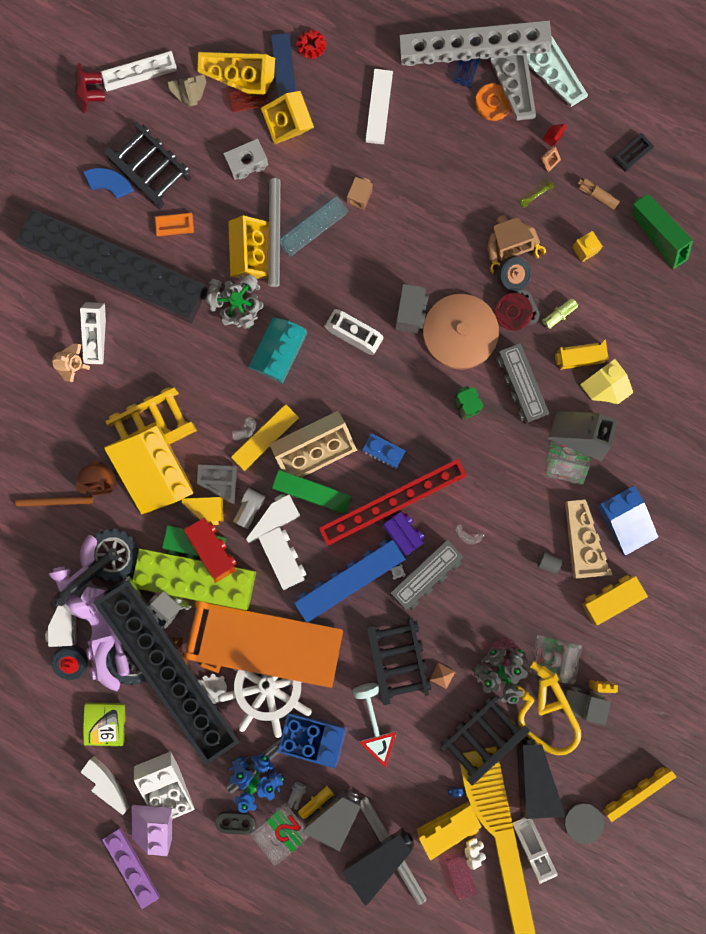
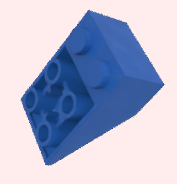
(312, 739)

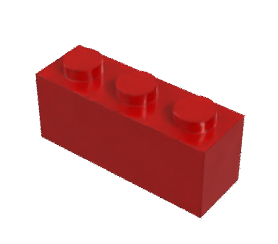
(210, 549)

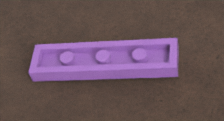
(131, 868)

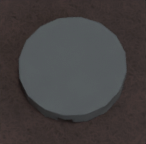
(584, 823)

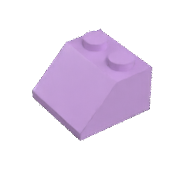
(152, 829)

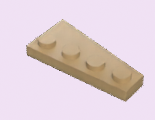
(585, 549)

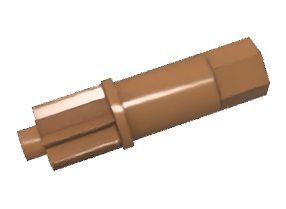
(598, 193)

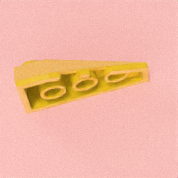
(242, 71)

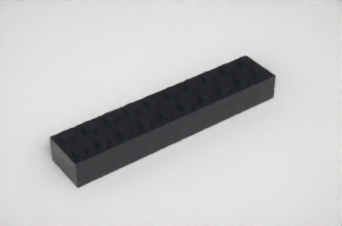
(112, 265)
(166, 670)

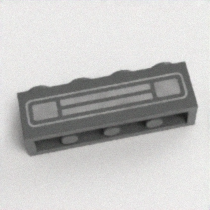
(522, 384)
(426, 575)

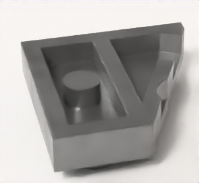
(219, 480)

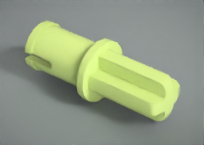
(560, 313)

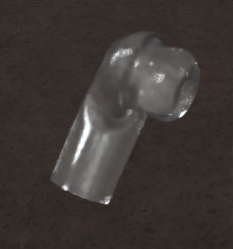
(246, 431)

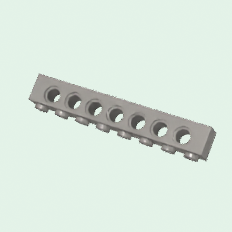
(482, 36)

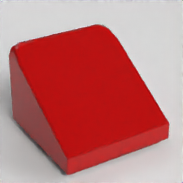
(554, 134)

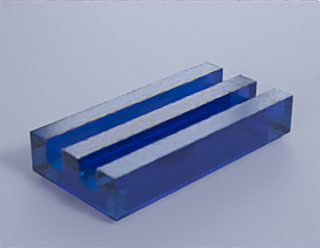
(463, 81)

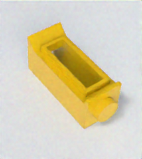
(582, 355)

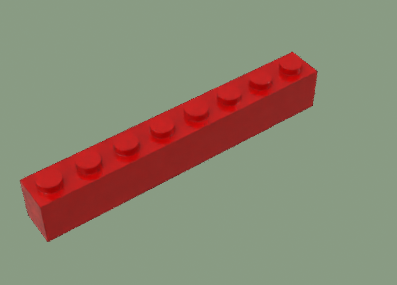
(392, 502)

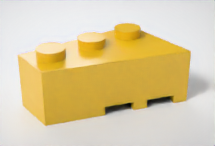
(448, 830)

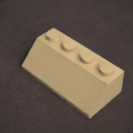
(314, 446)

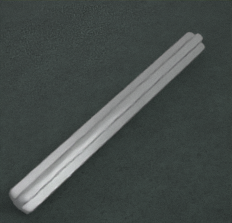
(274, 233)
(382, 834)

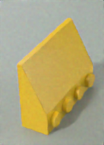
(149, 468)

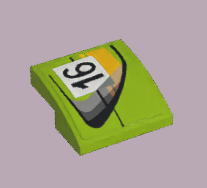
(104, 724)

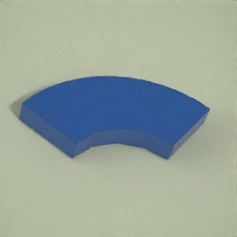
(109, 180)

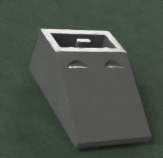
(584, 432)

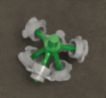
(234, 294)

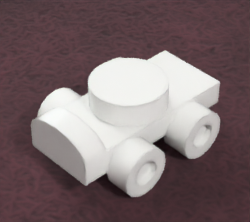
(472, 853)

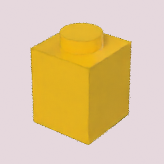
(587, 246)

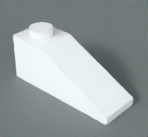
(93, 332)
(276, 516)
(62, 629)

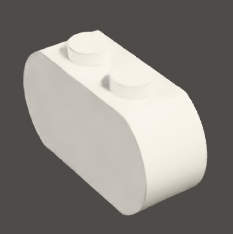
(354, 331)

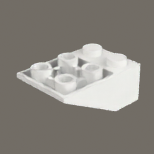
(163, 784)

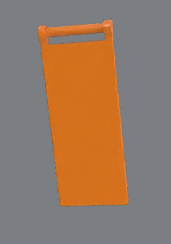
(266, 644)

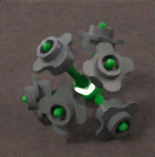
(507, 675)

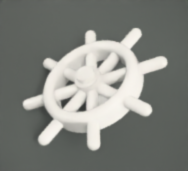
(267, 688)

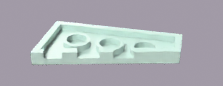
(557, 74)

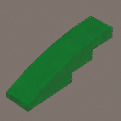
(312, 492)

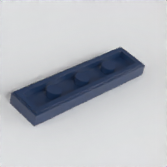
(283, 64)

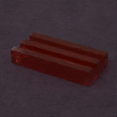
(235, 108)

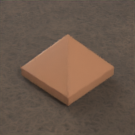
(550, 158)
(442, 675)

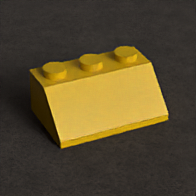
(249, 247)

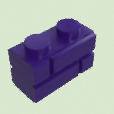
(403, 533)

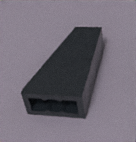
(536, 784)
(375, 866)

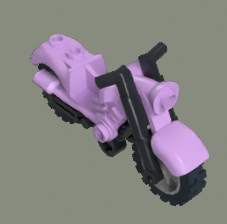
(78, 594)

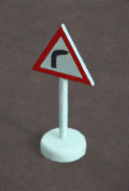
(380, 745)

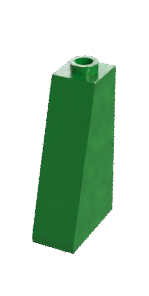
(663, 231)

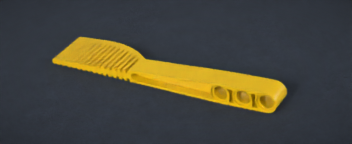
(491, 807)

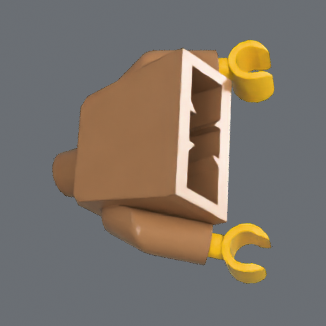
(512, 239)

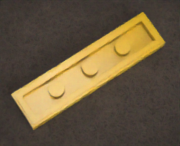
(266, 435)

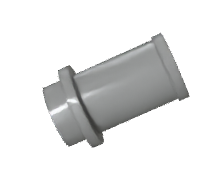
(213, 284)
(296, 795)

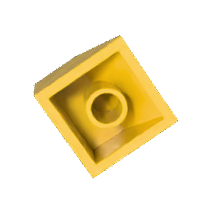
(287, 117)

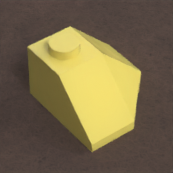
(608, 384)

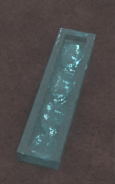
(313, 226)

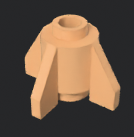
(68, 362)

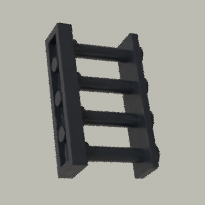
(142, 183)
(384, 673)
(488, 758)

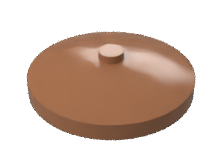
(460, 331)

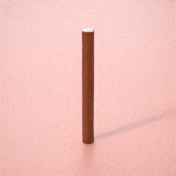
(54, 501)

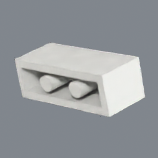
(282, 558)

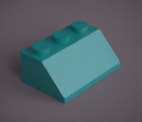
(278, 349)

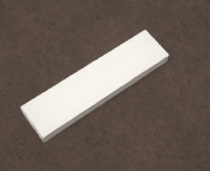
(138, 71)
(379, 106)

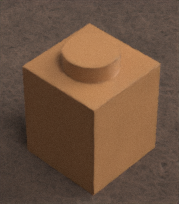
(360, 193)

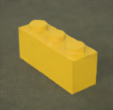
(614, 599)

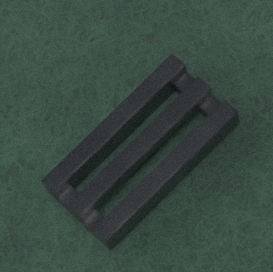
(621, 162)

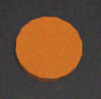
(492, 102)

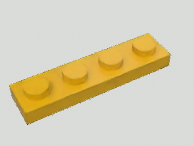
(633, 797)

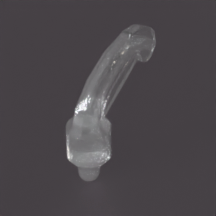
(468, 538)

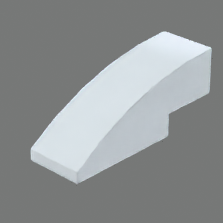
(106, 785)
(535, 850)

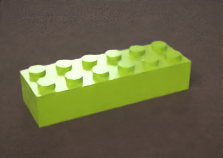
(191, 580)

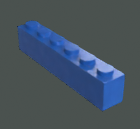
(349, 581)

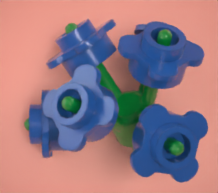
(251, 784)

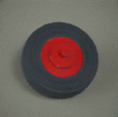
(70, 662)

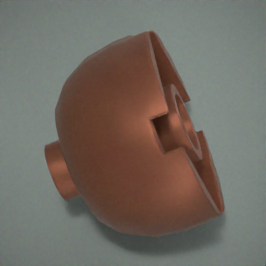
(96, 479)

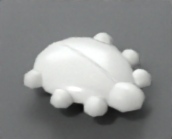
(215, 686)

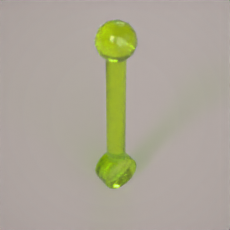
(524, 203)

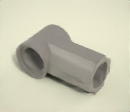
(250, 505)

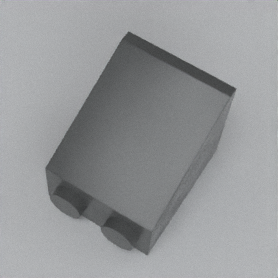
(334, 819)

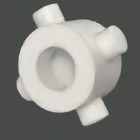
(397, 572)

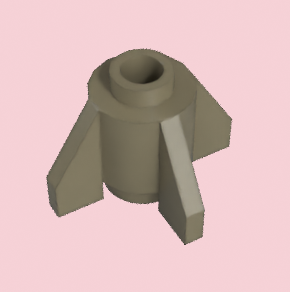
(188, 90)

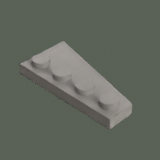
(516, 83)

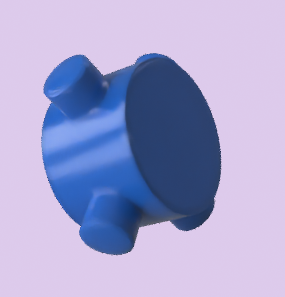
(456, 792)

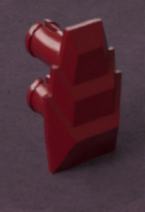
(83, 95)

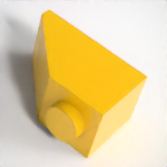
(206, 508)

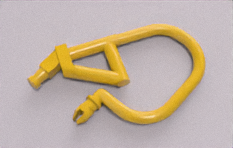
(549, 678)

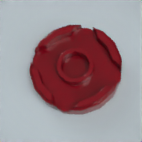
(514, 311)

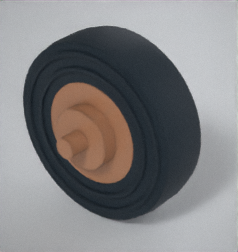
(514, 273)

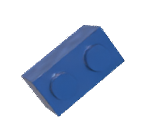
(383, 451)

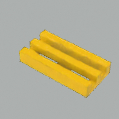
(604, 687)

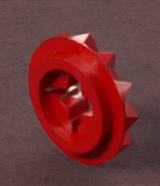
(307, 50)

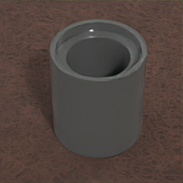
(550, 563)

